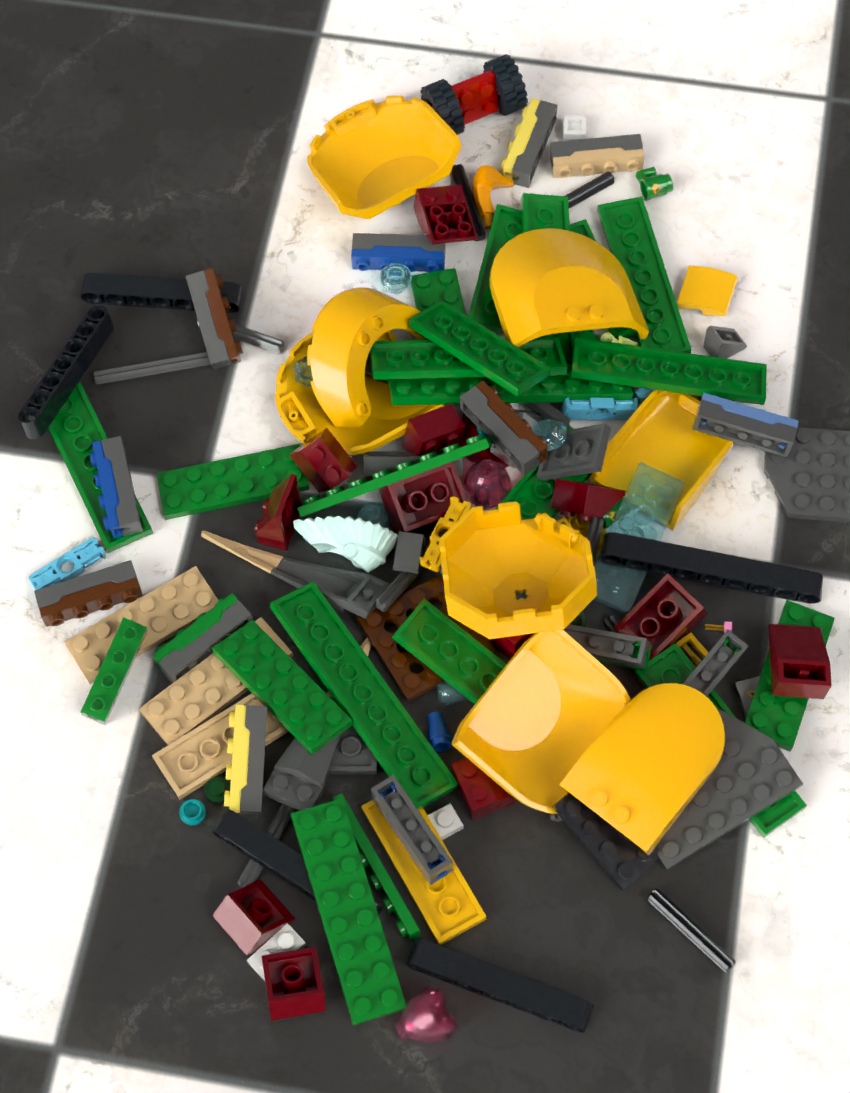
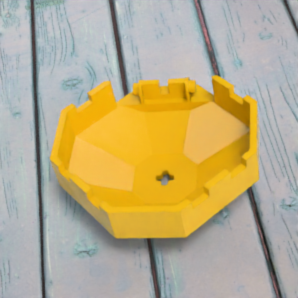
(499, 554)

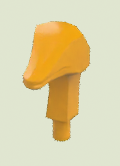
(485, 181)

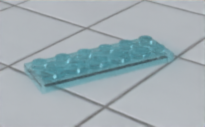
(641, 514)

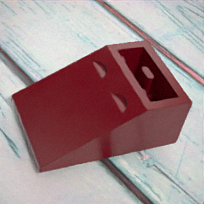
(444, 214)
(798, 662)

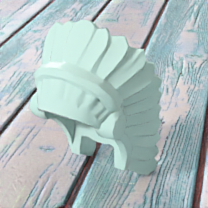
(355, 539)

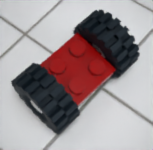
(493, 91)

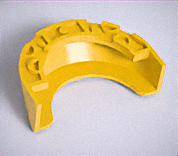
(341, 346)

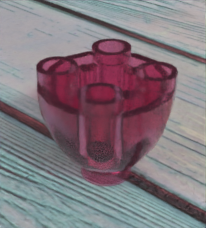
(486, 483)
(426, 1018)

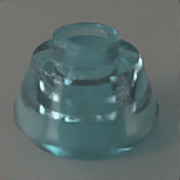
(395, 278)
(553, 432)
(375, 513)

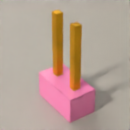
(727, 626)

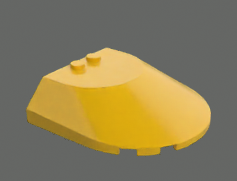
(382, 154)
(560, 284)
(306, 418)
(540, 717)

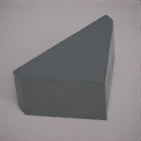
(722, 342)
(408, 552)

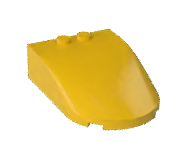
(664, 439)
(650, 761)

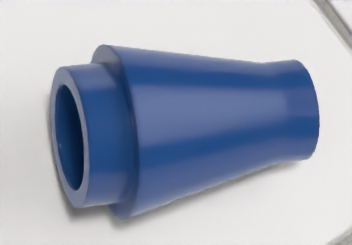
(438, 733)

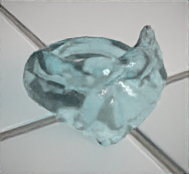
(303, 372)

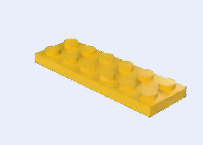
(445, 905)

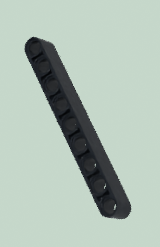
(712, 568)

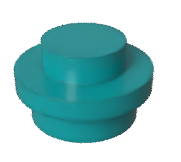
(192, 812)

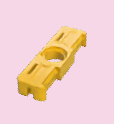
(432, 556)

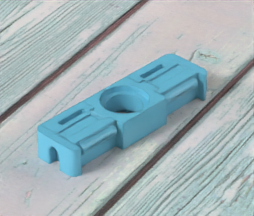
(589, 408)
(80, 556)

